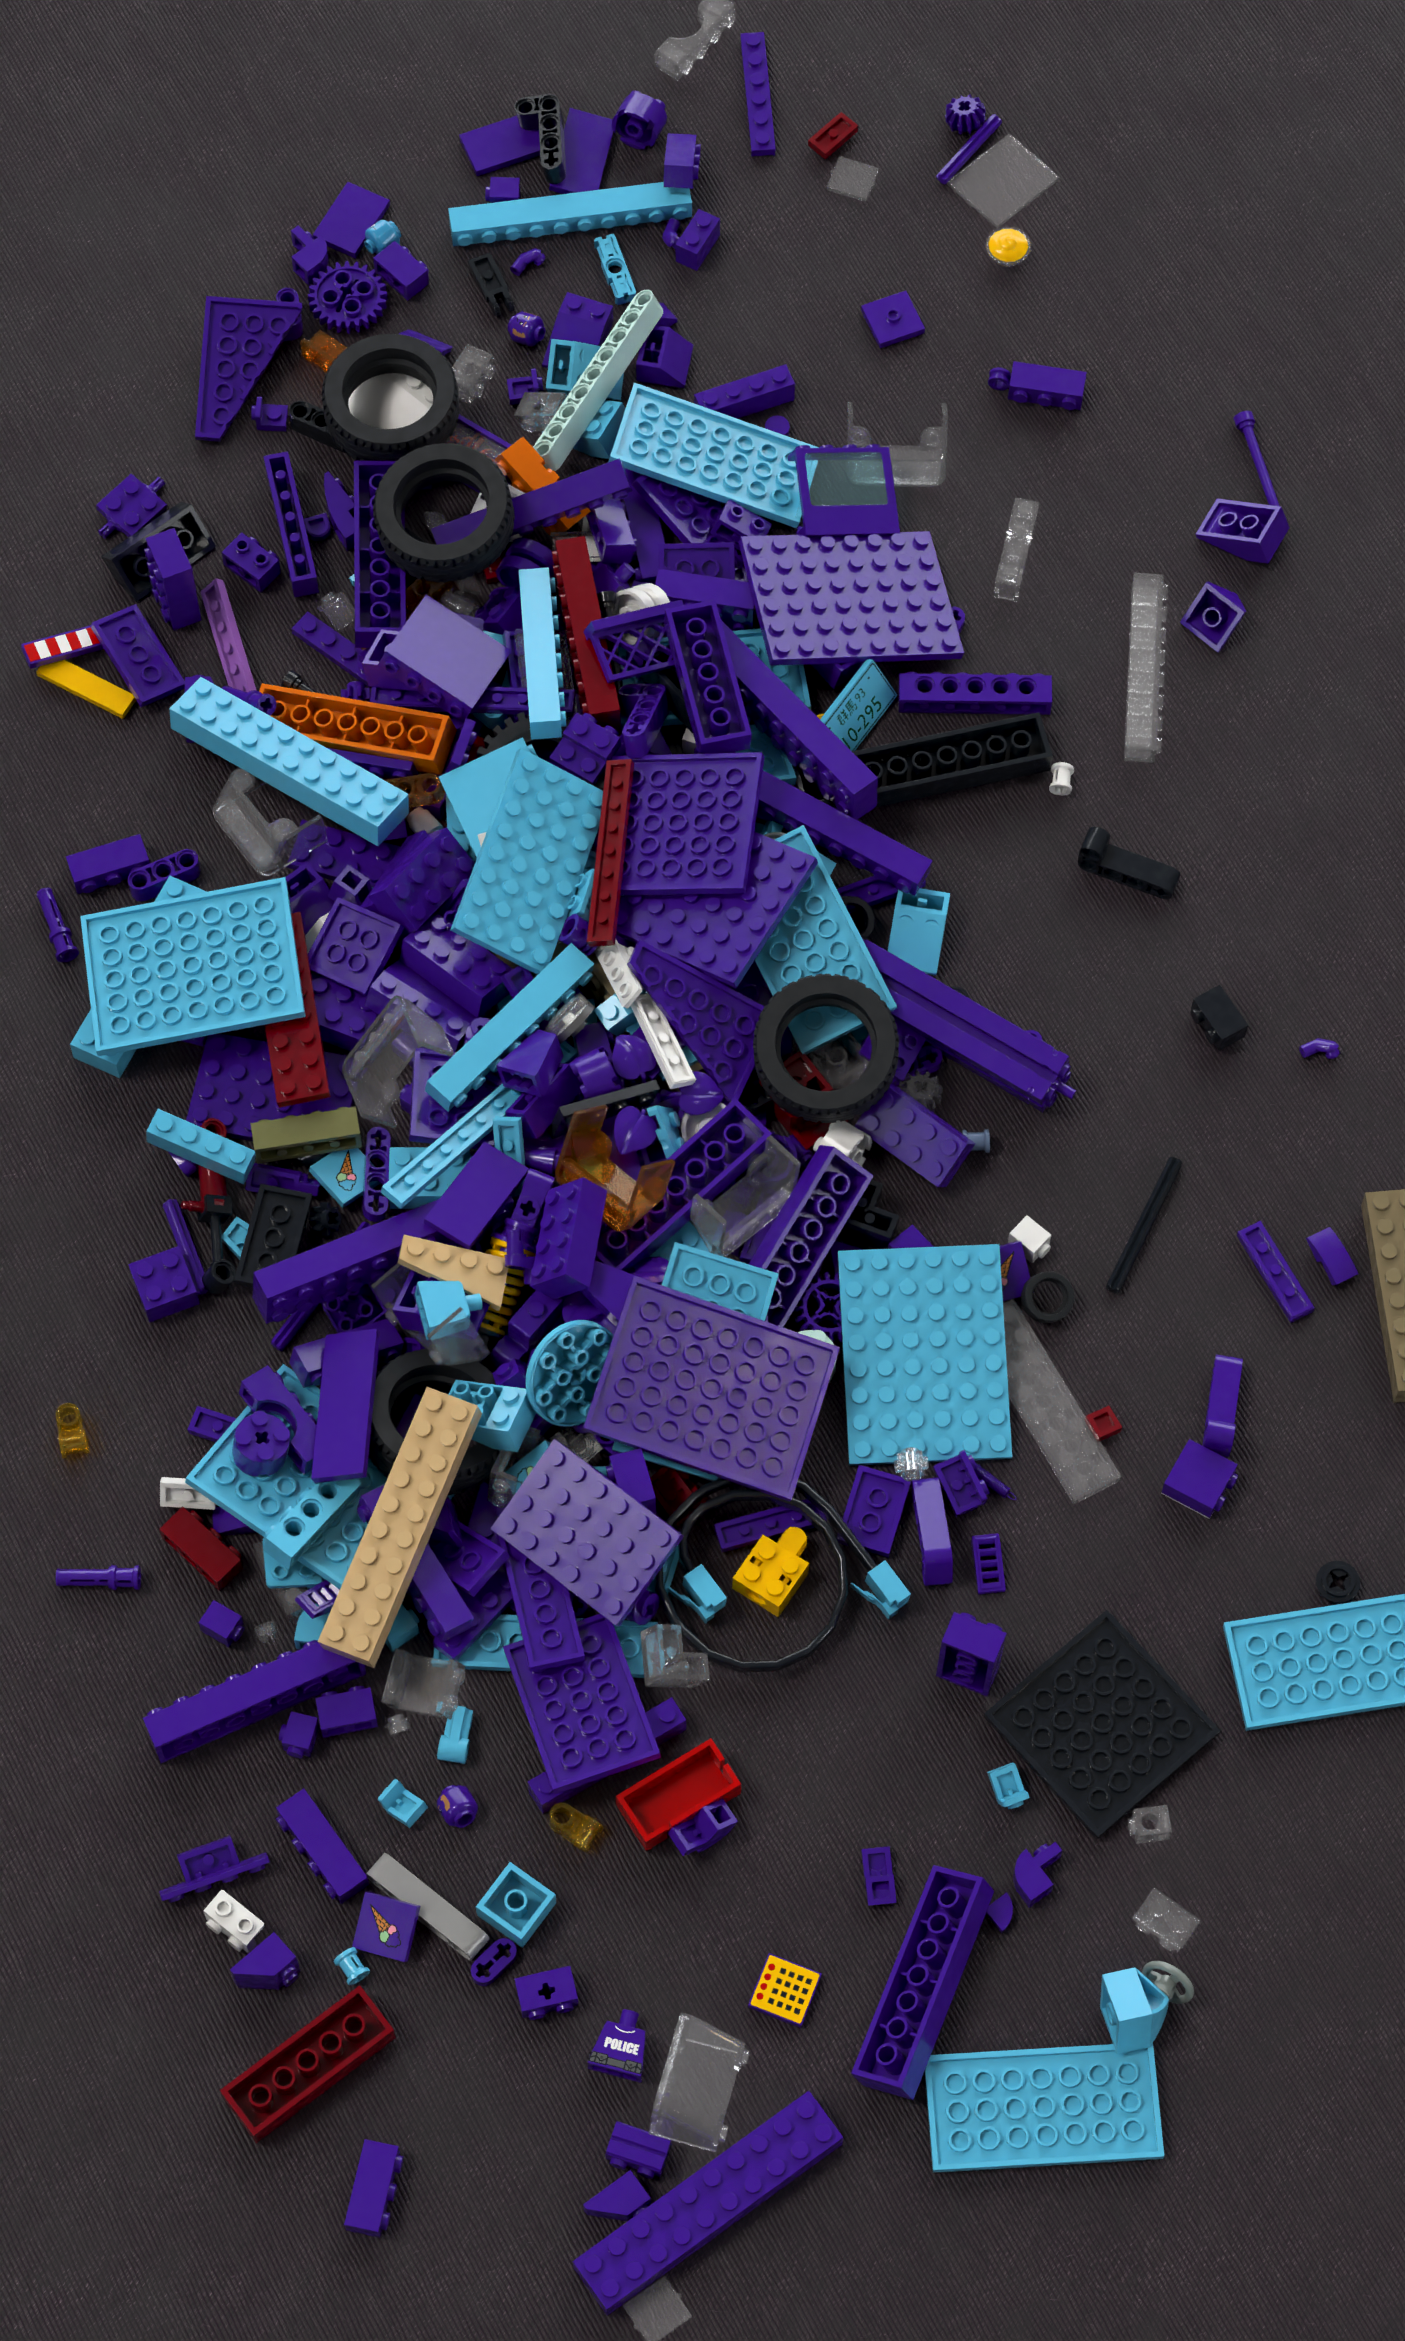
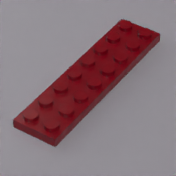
(297, 1043)

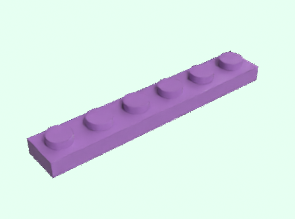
(227, 636)

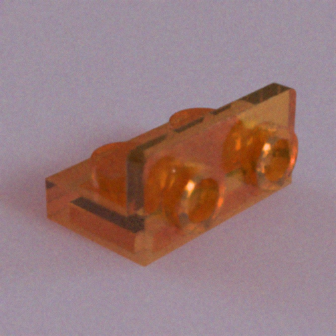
(321, 349)

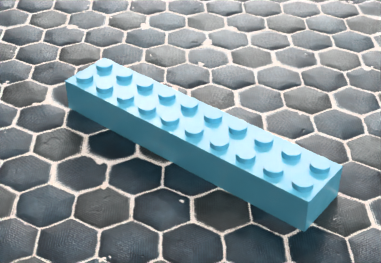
(289, 761)

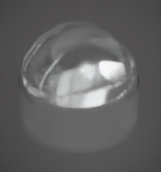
(265, 1630)

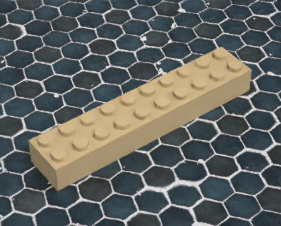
(400, 1527)

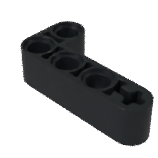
(545, 114)
(1125, 866)

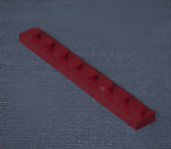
(610, 853)

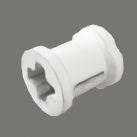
(1061, 778)

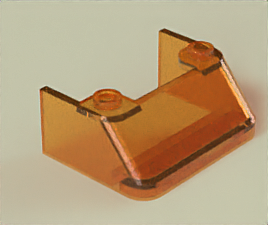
(587, 1156)

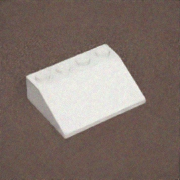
(390, 401)

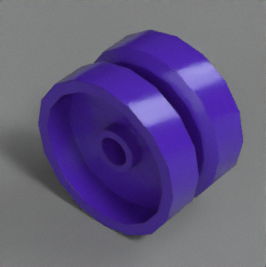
(523, 554)

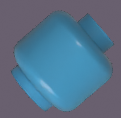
(381, 235)

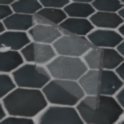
(1003, 180)

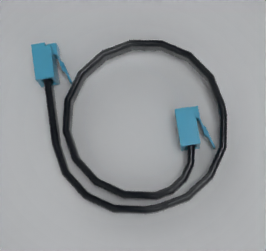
(710, 1598)

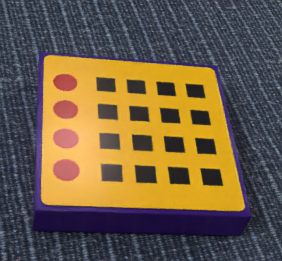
(784, 1990)

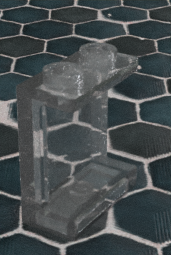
(503, 1485)
(423, 1684)

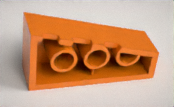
(527, 473)

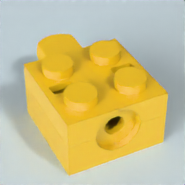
(771, 1568)

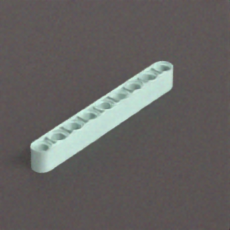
(598, 379)

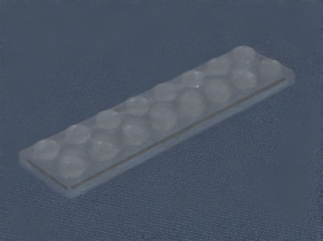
(1053, 1412)

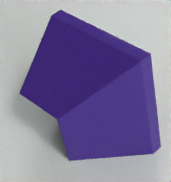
(1214, 615)

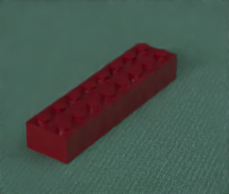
(580, 607)

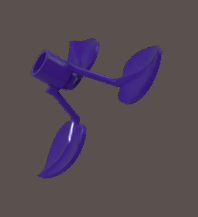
(632, 1127)
(580, 1308)

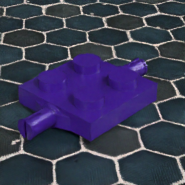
(131, 506)

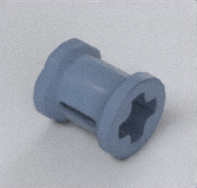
(981, 1139)

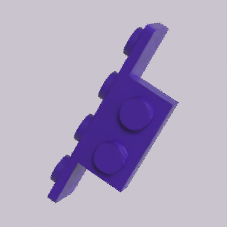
(211, 1864)

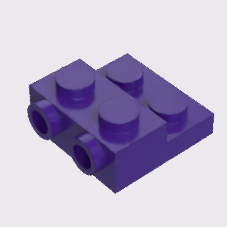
(586, 748)

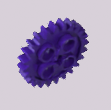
(365, 305)

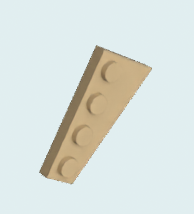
(475, 1270)

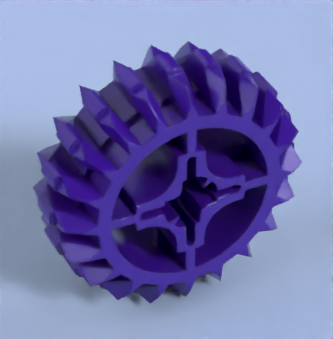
(821, 1300)

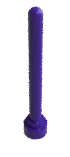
(1245, 423)

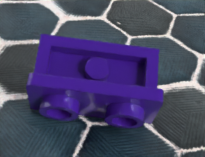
(961, 1483)

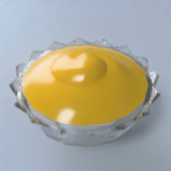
(1008, 246)

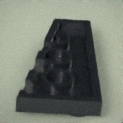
(634, 1096)

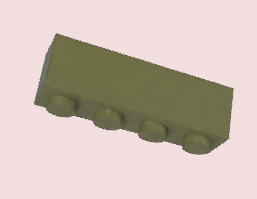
(306, 1134)

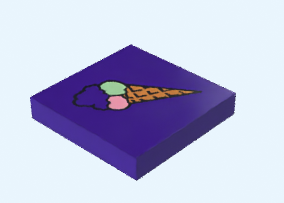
(1013, 1270)
(386, 1926)

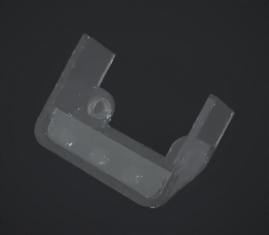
(910, 464)
(263, 844)
(384, 1054)
(749, 1202)
(450, 1342)

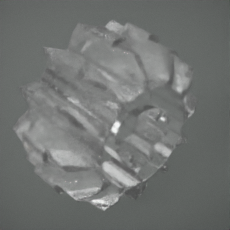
(922, 1084)

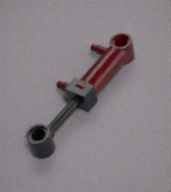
(214, 1209)

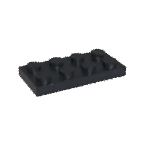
(273, 1230)

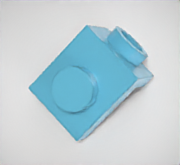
(1008, 1786)
(402, 1803)

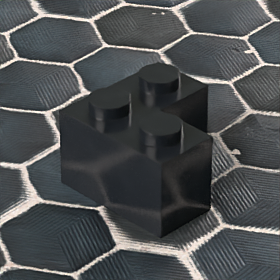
(871, 1223)

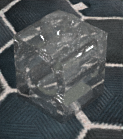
(1159, 1816)

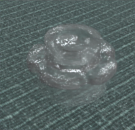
(397, 1724)

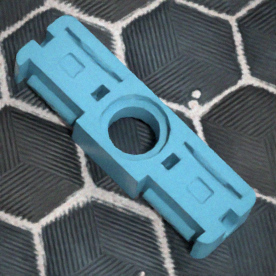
(610, 256)

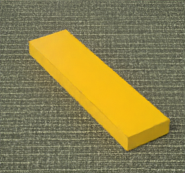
(88, 687)

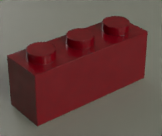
(202, 1547)

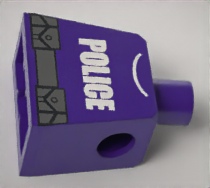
(620, 2048)

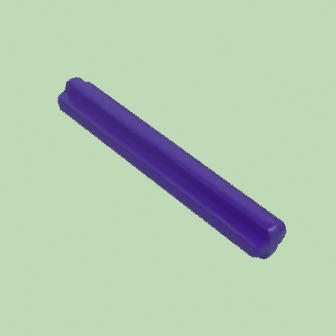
(969, 149)
(185, 1242)

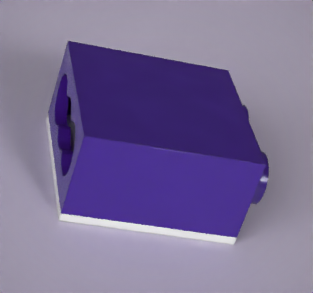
(1200, 1479)

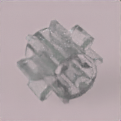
(911, 1464)

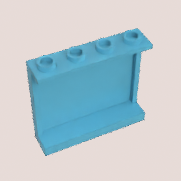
(477, 788)

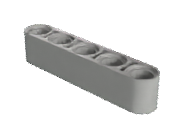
(434, 1910)

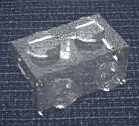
(1166, 1920)

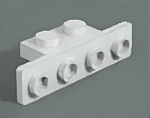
(614, 963)

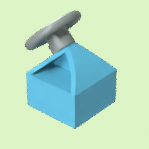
(1138, 2003)

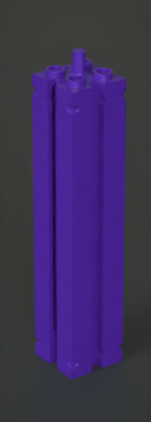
(974, 1034)

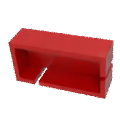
(677, 1793)

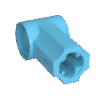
(455, 1741)

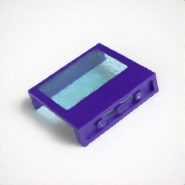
(846, 490)

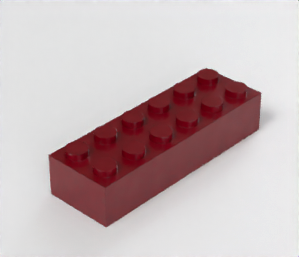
(308, 2063)

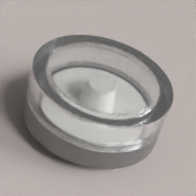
(570, 1018)

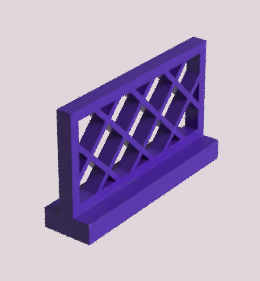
(630, 623)

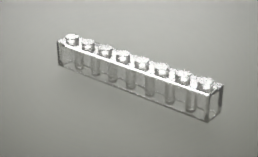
(1144, 667)

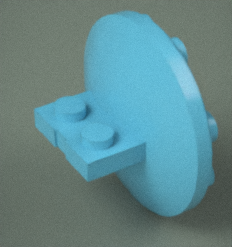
(566, 1371)

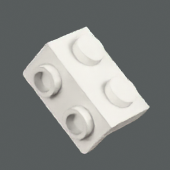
(233, 1920)

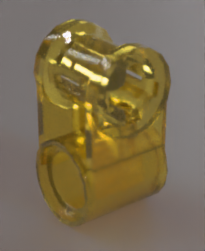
(71, 1435)
(575, 1827)

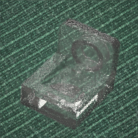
(337, 609)

